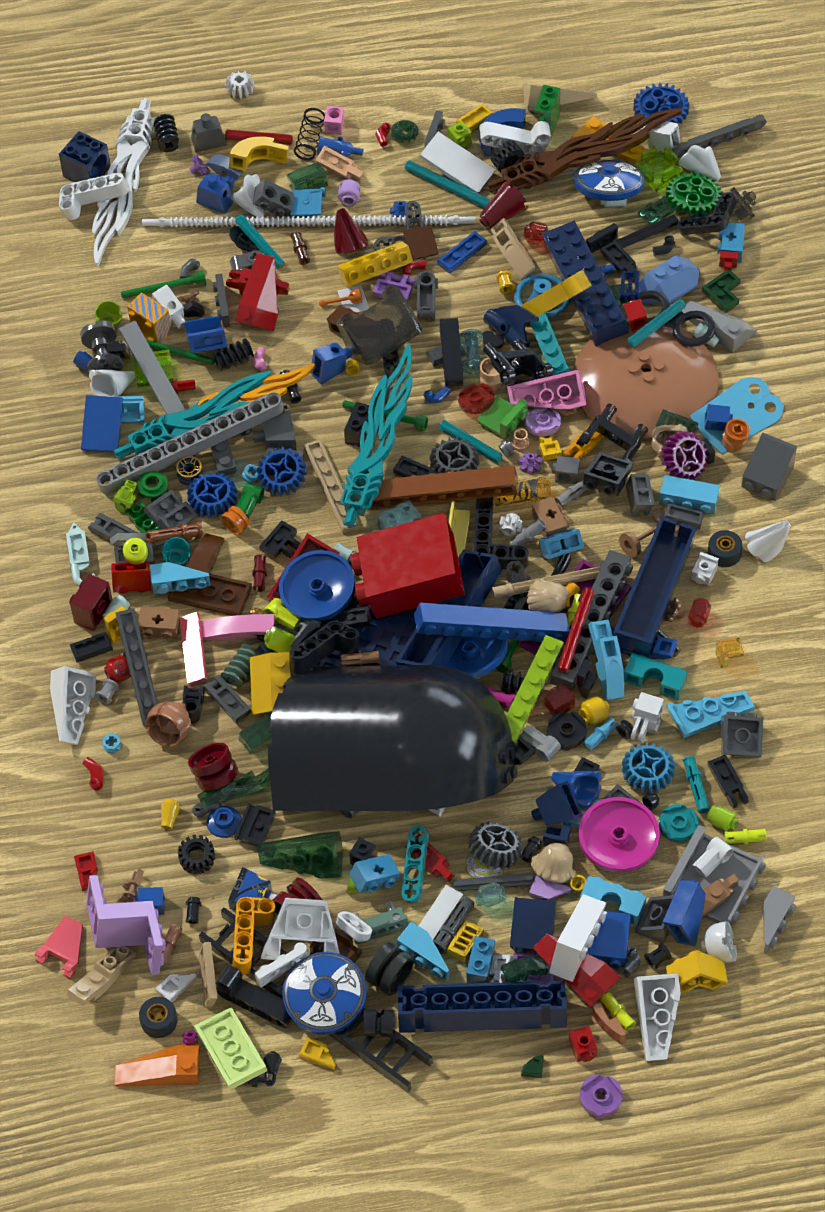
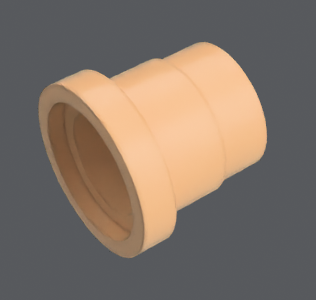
(520, 444)

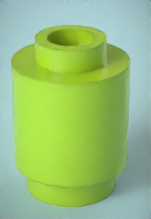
(722, 818)

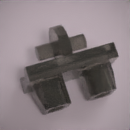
(744, 209)

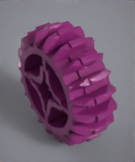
(678, 457)

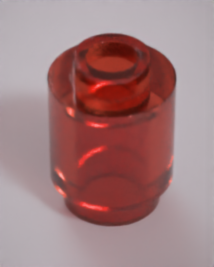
(699, 612)

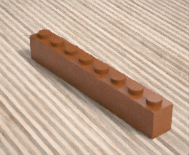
(447, 487)

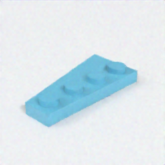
(707, 713)

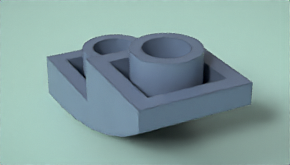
(221, 163)

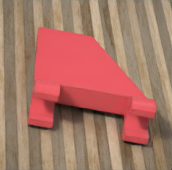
(64, 945)

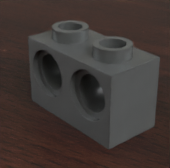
(273, 198)

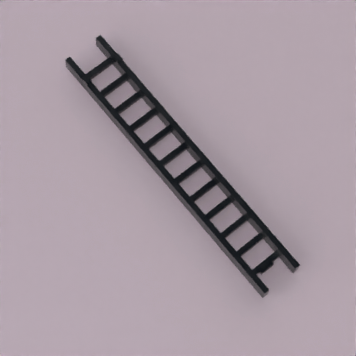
(342, 1038)

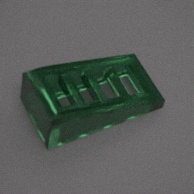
(679, 419)

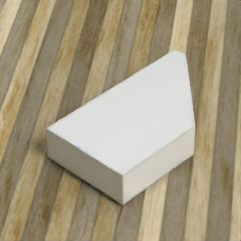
(175, 985)

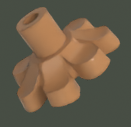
(189, 297)
(674, 610)

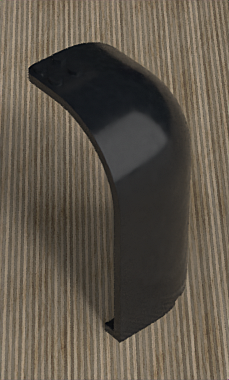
(387, 740)

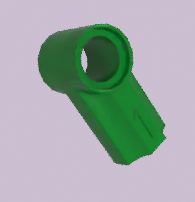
(250, 497)

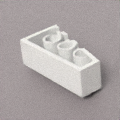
(577, 937)

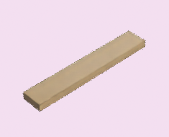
(329, 481)

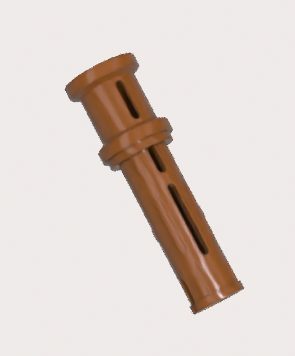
(182, 531)

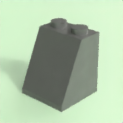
(769, 466)

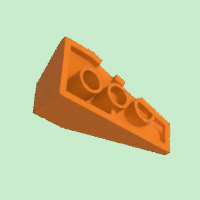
(165, 1067)

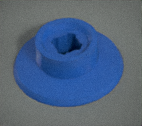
(223, 828)

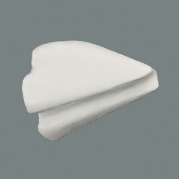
(701, 161)
(245, 196)
(110, 382)
(768, 541)

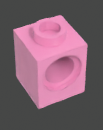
(334, 120)

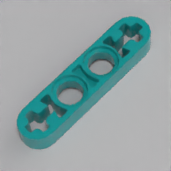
(415, 864)

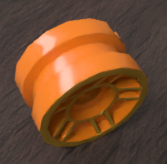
(235, 520)

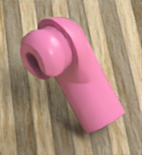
(258, 360)

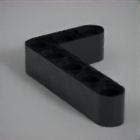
(484, 532)

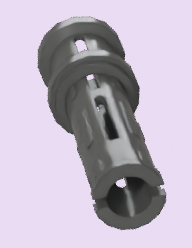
(449, 931)

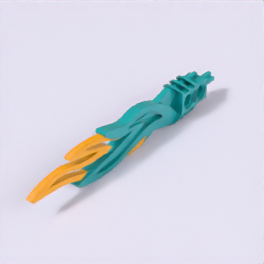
(214, 405)

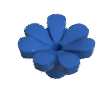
(399, 208)

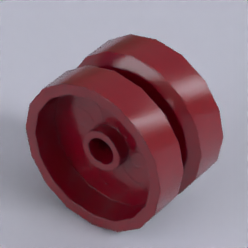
(213, 766)

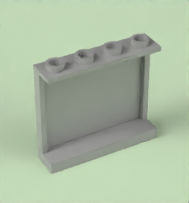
(740, 864)

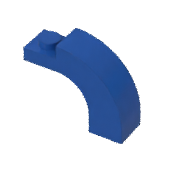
(510, 117)

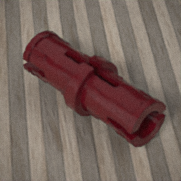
(259, 573)

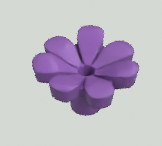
(198, 166)
(530, 461)

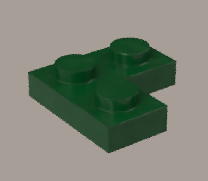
(720, 290)

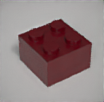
(90, 602)

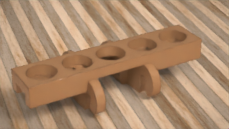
(132, 885)

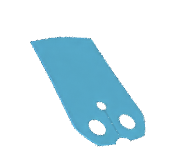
(738, 398)

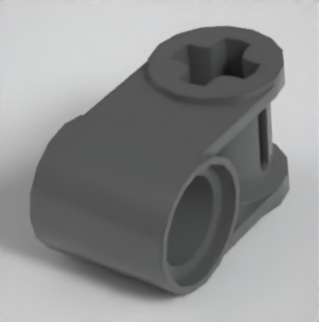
(242, 261)

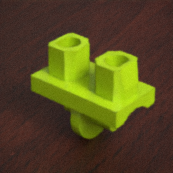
(125, 496)

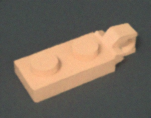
(339, 164)

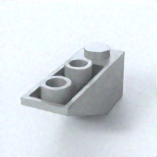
(775, 911)

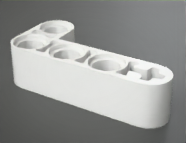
(529, 141)
(90, 191)

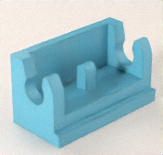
(133, 409)

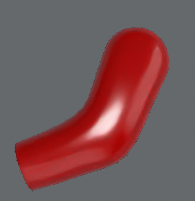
(97, 773)

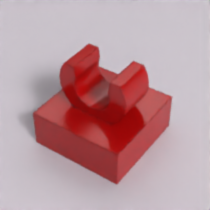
(728, 260)

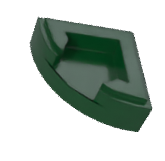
(533, 1067)

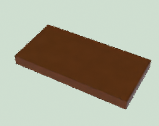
(223, 596)

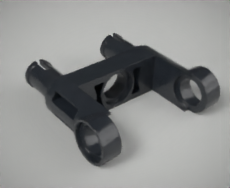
(525, 358)
(602, 425)

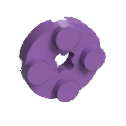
(602, 1084)

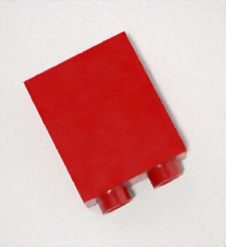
(407, 566)

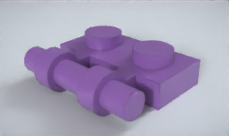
(389, 278)

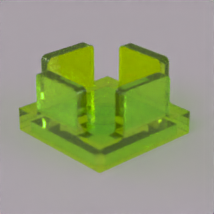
(659, 167)

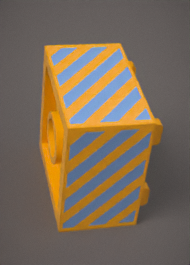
(150, 317)

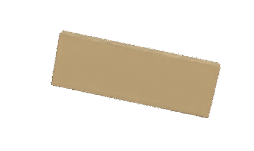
(208, 974)

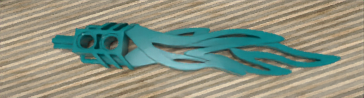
(373, 464)

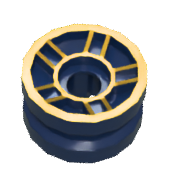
(184, 468)

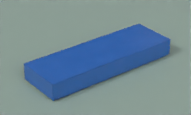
(462, 252)

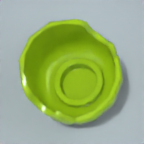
(109, 312)

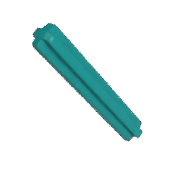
(258, 240)
(656, 323)
(481, 447)

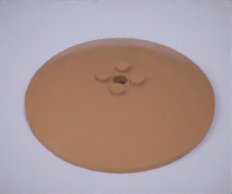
(679, 379)

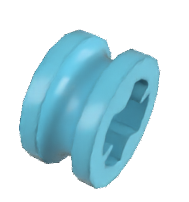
(248, 477)
(106, 741)

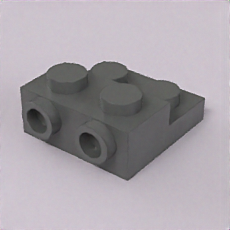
(741, 734)

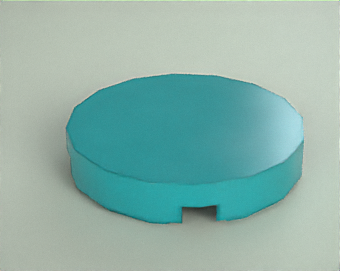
(678, 823)

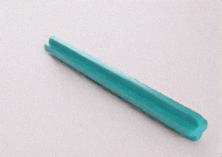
(446, 183)

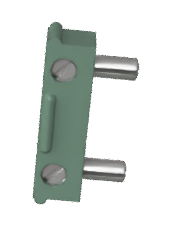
(386, 922)

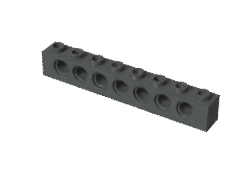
(614, 563)

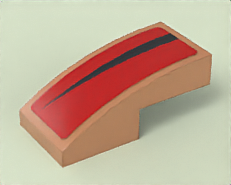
(611, 1027)

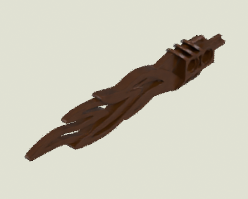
(588, 150)

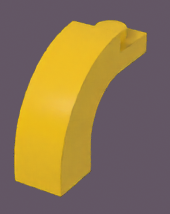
(255, 149)

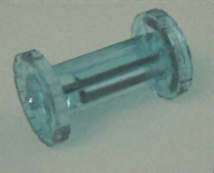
(471, 339)

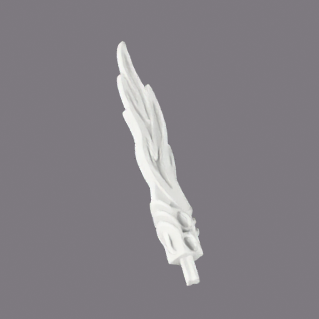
(131, 148)

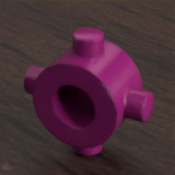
(190, 1038)

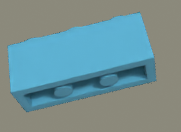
(689, 494)

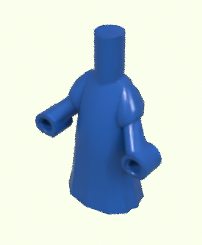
(339, 145)

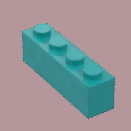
(549, 344)

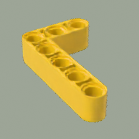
(558, 294)

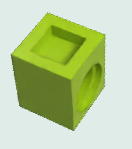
(460, 135)
(278, 640)

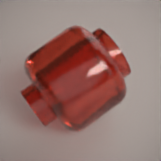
(533, 233)

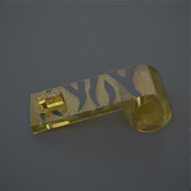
(529, 490)

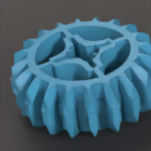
(642, 776)

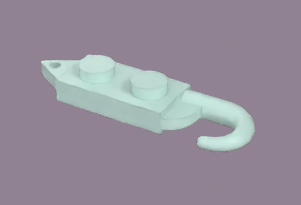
(77, 552)

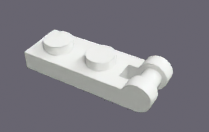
(281, 965)

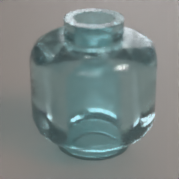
(490, 896)

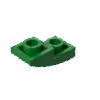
(141, 519)

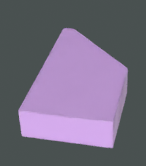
(547, 891)

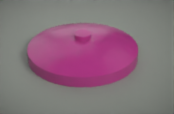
(619, 834)

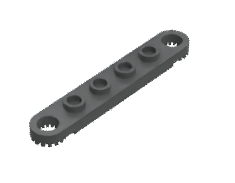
(721, 135)

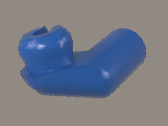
(436, 397)

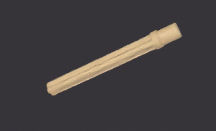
(563, 579)

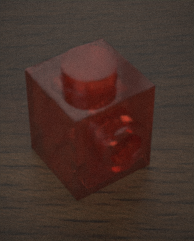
(560, 699)

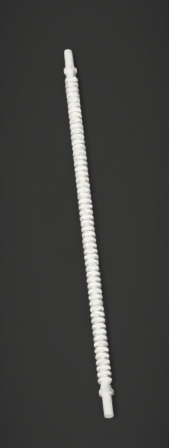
(161, 222)

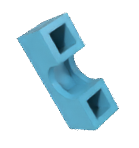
(629, 901)

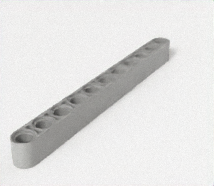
(195, 435)

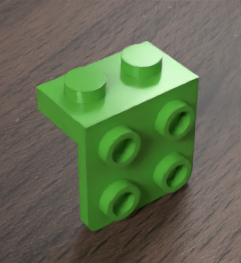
(503, 417)

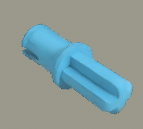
(600, 734)

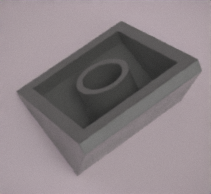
(652, 918)

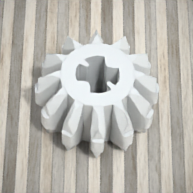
(239, 84)

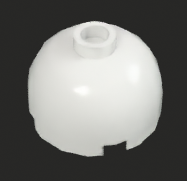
(719, 942)

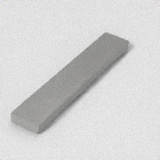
(151, 368)

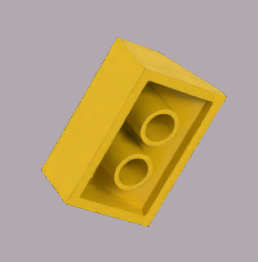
(267, 676)

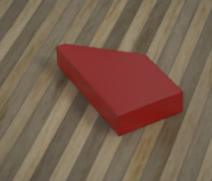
(86, 867)

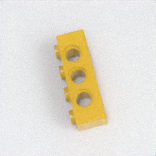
(375, 263)

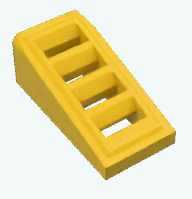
(458, 954)

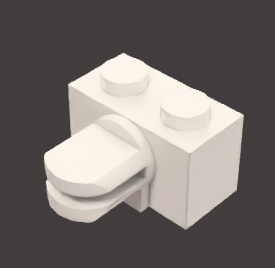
(646, 715)

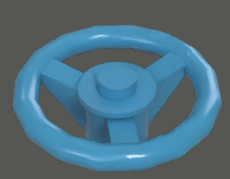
(541, 284)

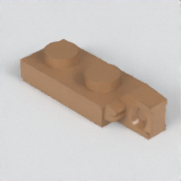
(718, 893)

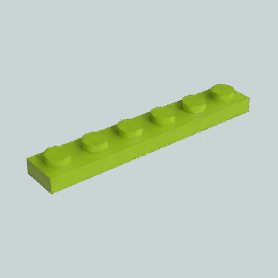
(533, 685)

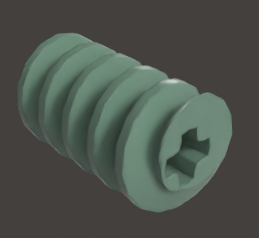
(239, 666)

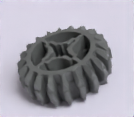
(448, 453)
(495, 845)

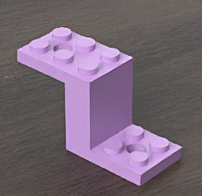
(125, 924)

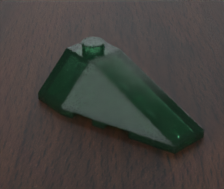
(310, 854)

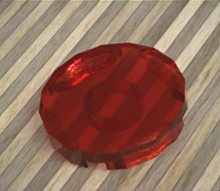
(476, 398)

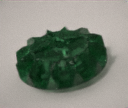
(408, 126)

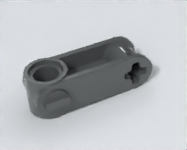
(426, 285)

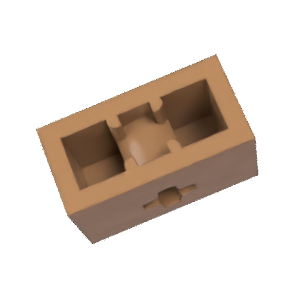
(551, 515)
(159, 622)

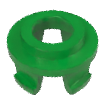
(152, 492)

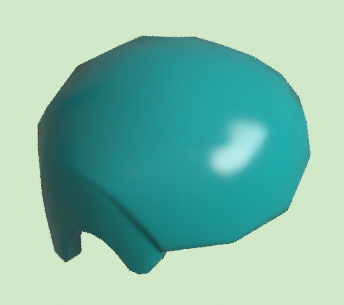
(176, 551)

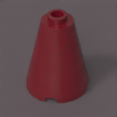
(504, 204)

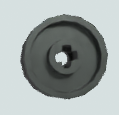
(389, 968)

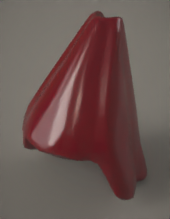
(347, 234)

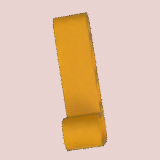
(249, 918)

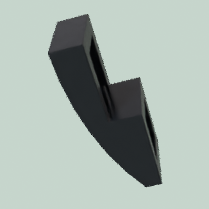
(585, 679)

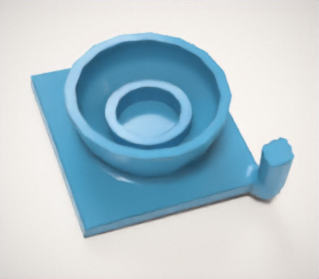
(307, 202)

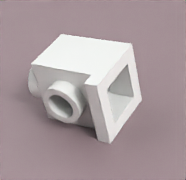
(704, 569)

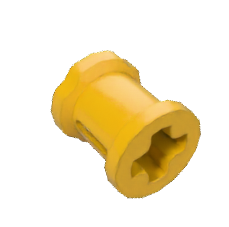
(505, 282)

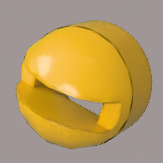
(352, 367)
(575, 882)

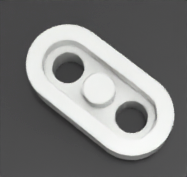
(353, 926)

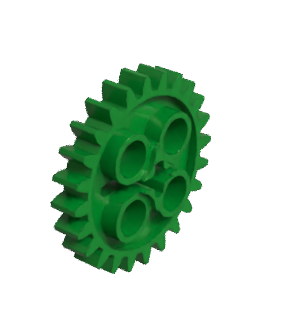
(693, 194)

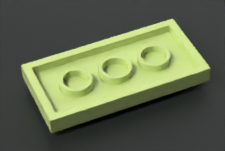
(230, 1048)

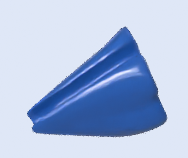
(582, 783)

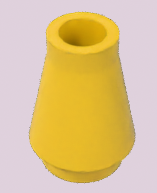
(169, 813)

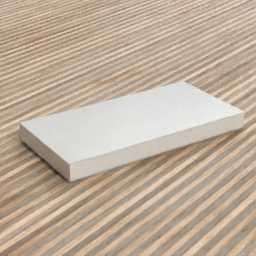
(457, 163)

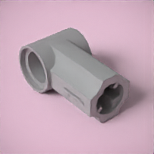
(544, 746)

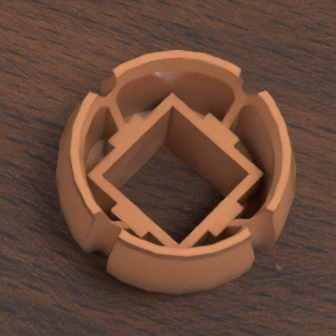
(168, 723)

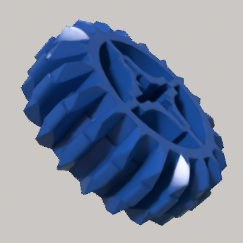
(269, 464)
(212, 503)

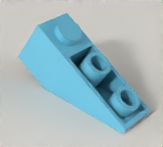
(173, 577)
(421, 946)

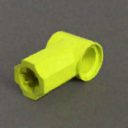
(281, 614)

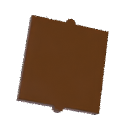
(421, 242)

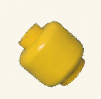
(594, 710)

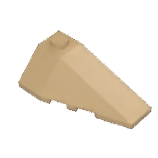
(532, 93)

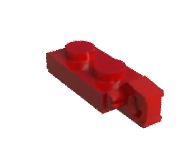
(435, 861)

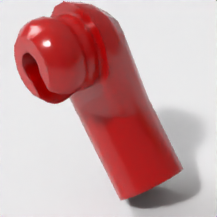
(381, 134)
(416, 264)

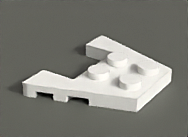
(301, 921)

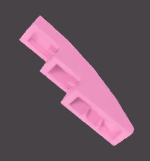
(236, 627)

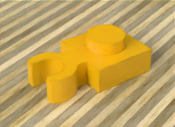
(549, 448)

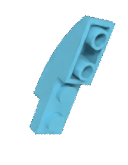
(609, 660)

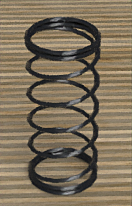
(313, 123)

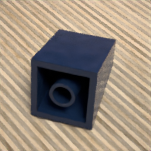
(531, 922)

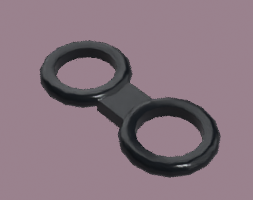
(678, 320)

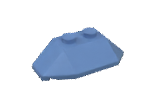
(670, 278)

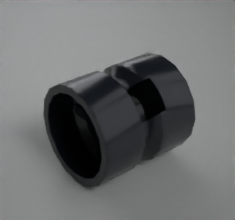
(378, 1023)

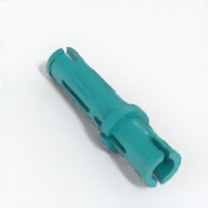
(694, 777)

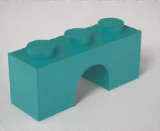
(641, 668)

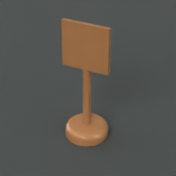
(630, 543)

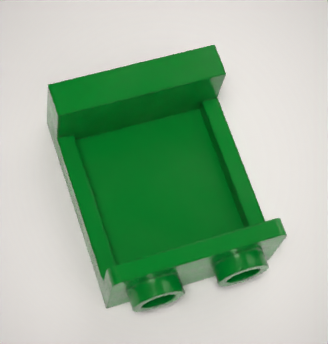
(549, 106)

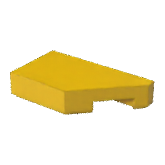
(317, 1053)

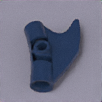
(510, 322)

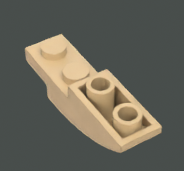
(512, 248)
(103, 975)

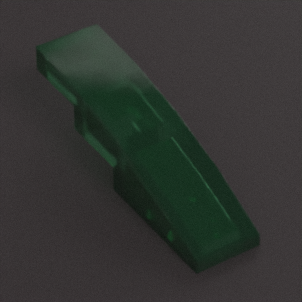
(236, 788)

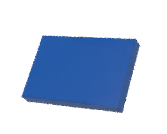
(101, 423)

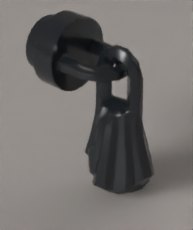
(272, 1061)

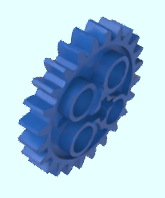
(653, 98)

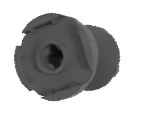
(96, 338)

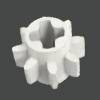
(510, 524)

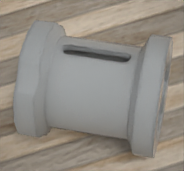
(107, 691)

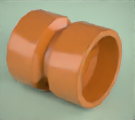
(735, 435)

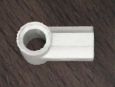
(715, 853)

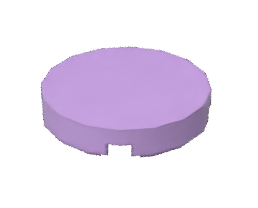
(542, 422)

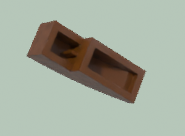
(206, 553)

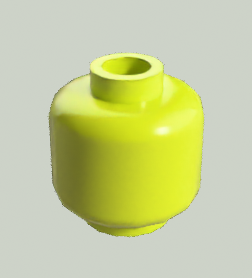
(135, 557)

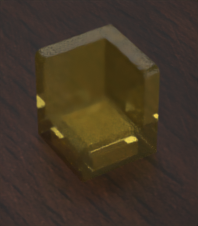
(728, 649)

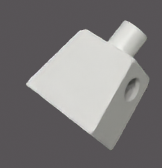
(664, 136)
(167, 299)

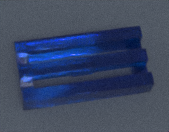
(630, 295)

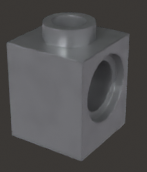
(566, 469)

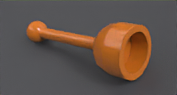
(354, 296)

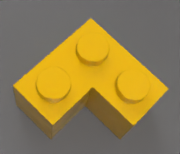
(698, 970)

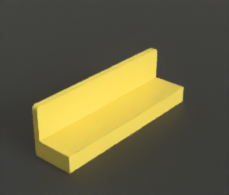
(459, 523)

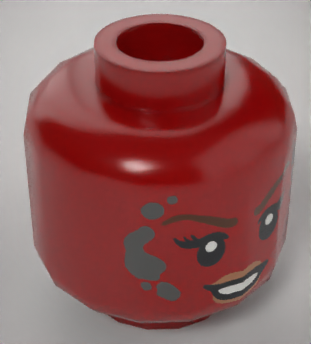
(117, 669)

